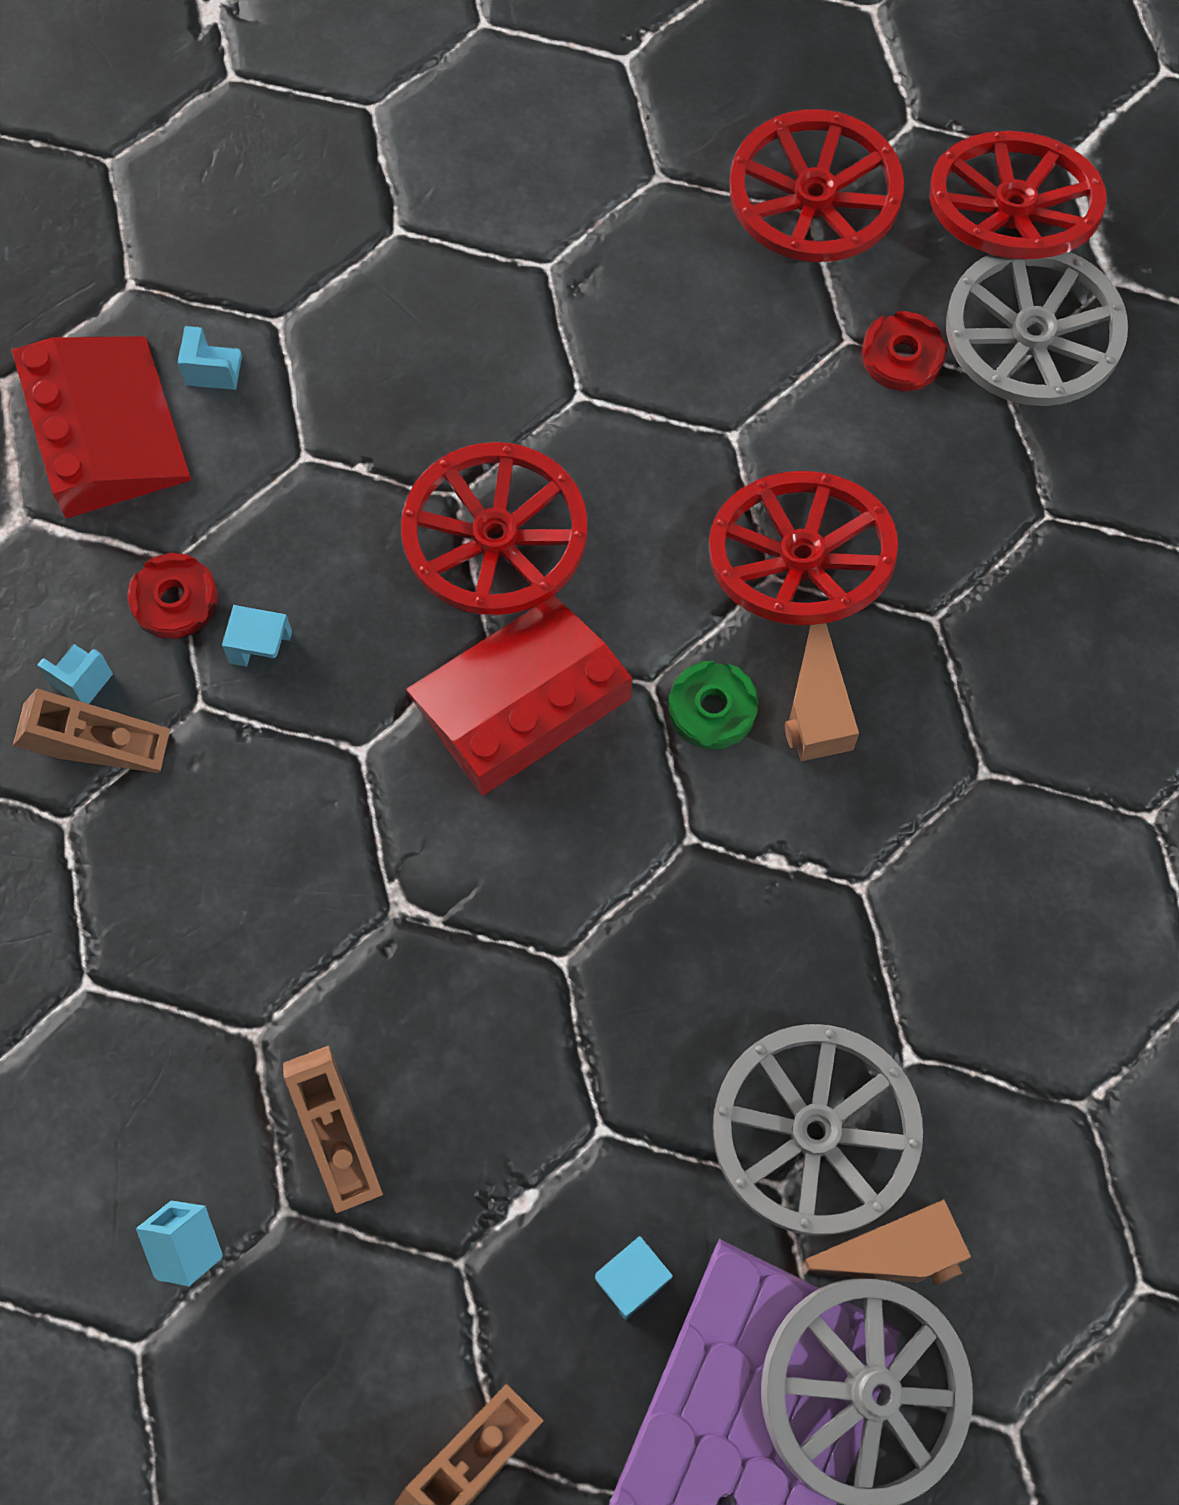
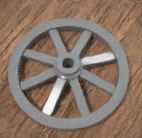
(1038, 322)
(827, 1119)
(858, 1392)

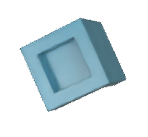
(205, 364)
(254, 633)
(77, 674)
(179, 1243)
(633, 1277)

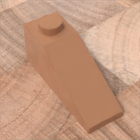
(821, 710)
(89, 733)
(331, 1128)
(903, 1250)
(474, 1453)

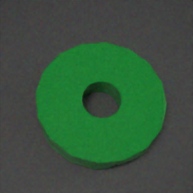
(706, 728)

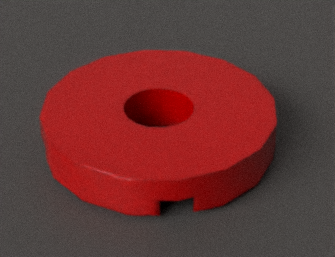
(899, 371)
(176, 618)

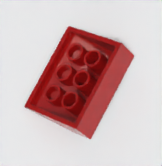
(99, 420)
(521, 693)

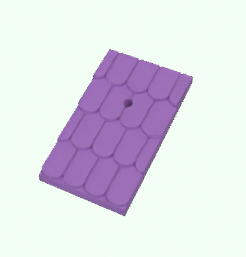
(707, 1414)

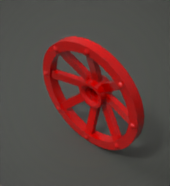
(816, 188)
(1017, 201)
(493, 522)
(803, 551)

